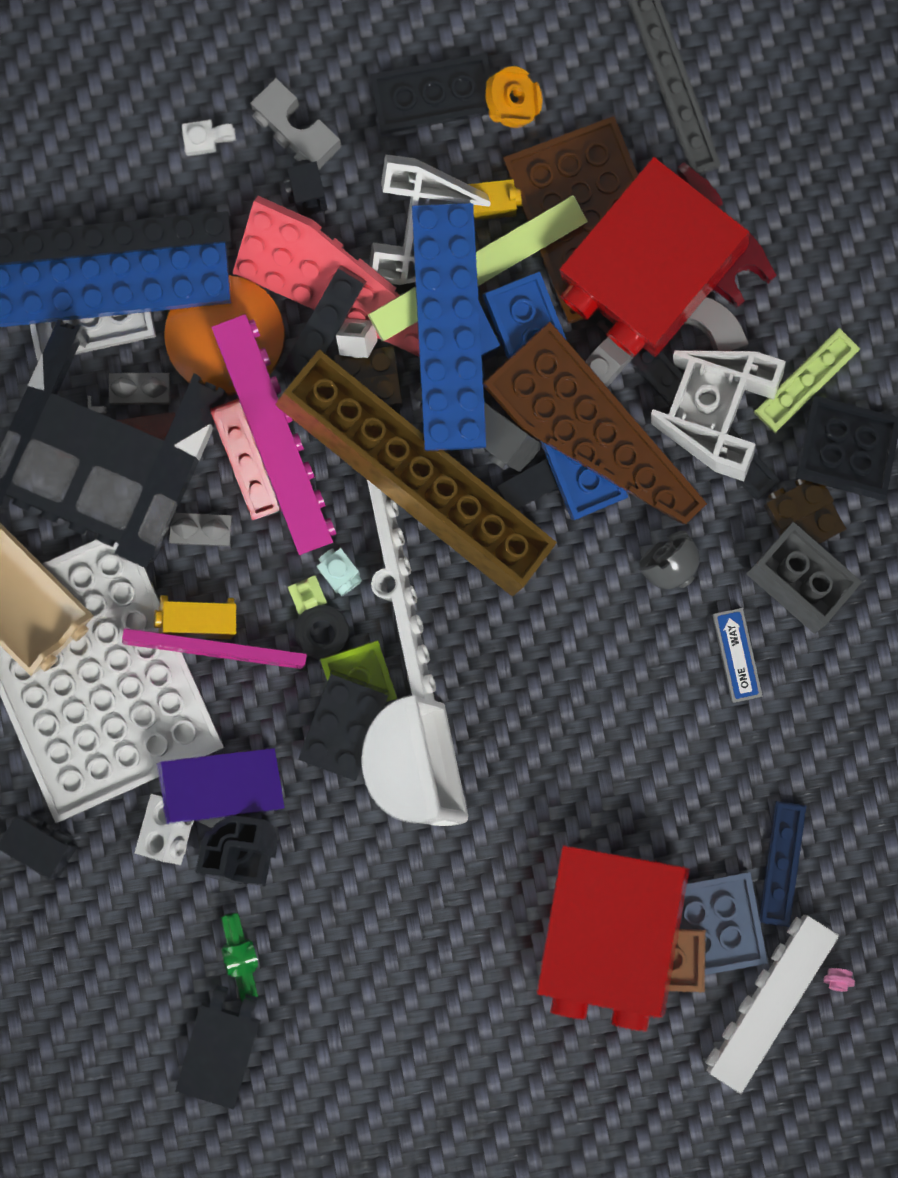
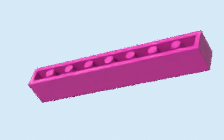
(272, 434)

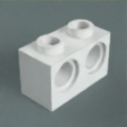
(159, 839)

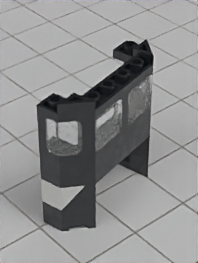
(98, 468)

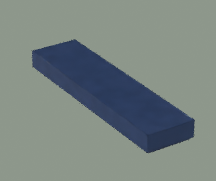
(782, 863)

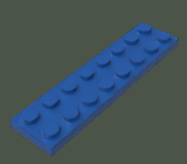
(114, 284)
(518, 314)
(448, 327)

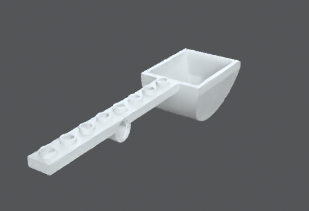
(409, 745)

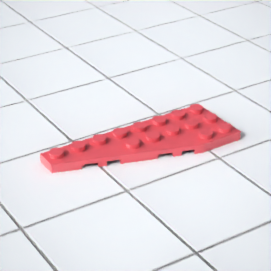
(299, 261)

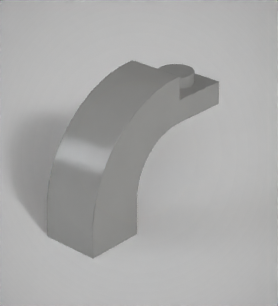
(719, 326)

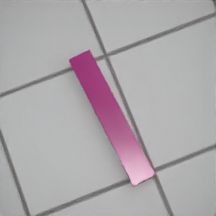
(213, 649)

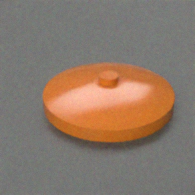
(194, 346)

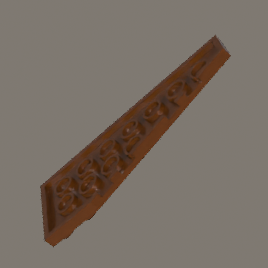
(570, 409)

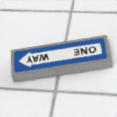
(737, 655)

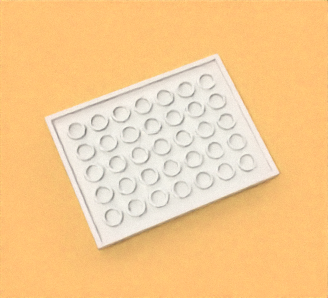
(105, 706)

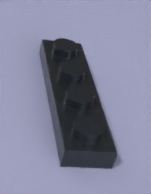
(325, 320)

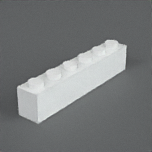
(771, 1003)

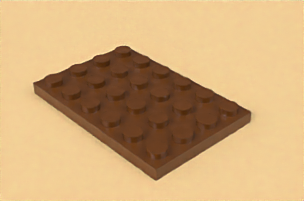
(582, 163)

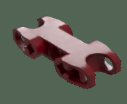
(751, 260)

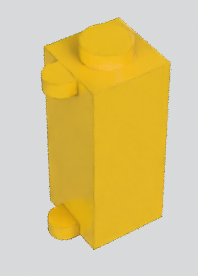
(503, 199)
(196, 619)

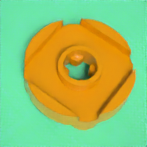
(501, 106)

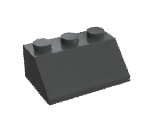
(804, 578)

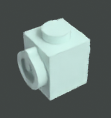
(339, 571)

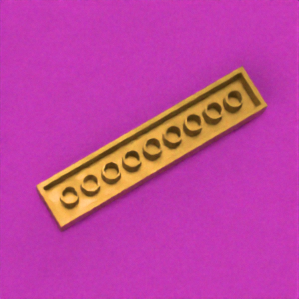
(422, 482)

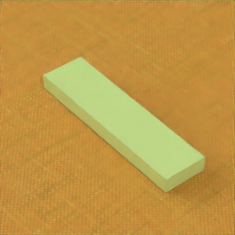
(807, 380)

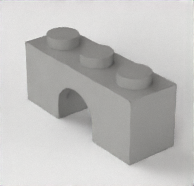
(274, 109)

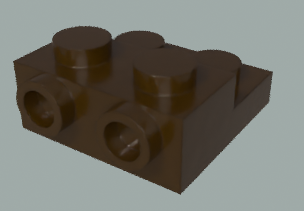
(376, 373)
(808, 507)

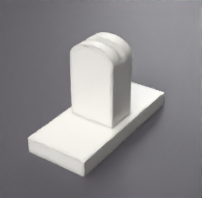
(102, 410)

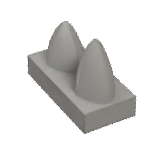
(139, 388)
(201, 529)

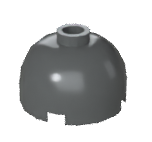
(672, 563)

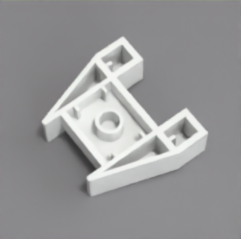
(426, 187)
(710, 400)

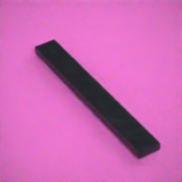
(665, 380)

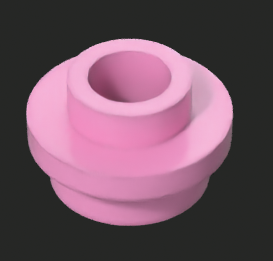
(839, 979)

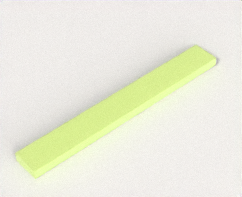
(490, 261)

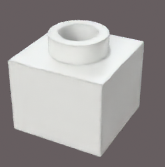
(356, 338)

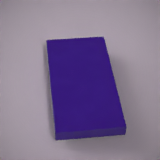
(220, 785)

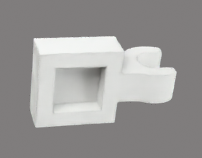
(201, 136)

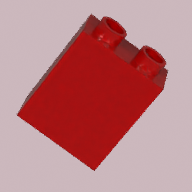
(652, 260)
(612, 936)

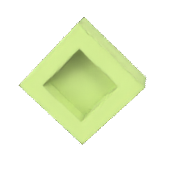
(307, 594)

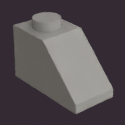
(608, 361)

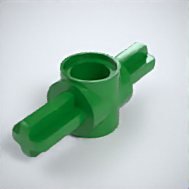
(239, 955)

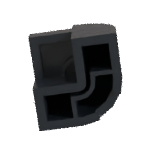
(238, 850)

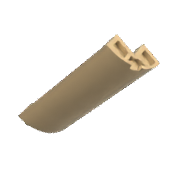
(35, 609)

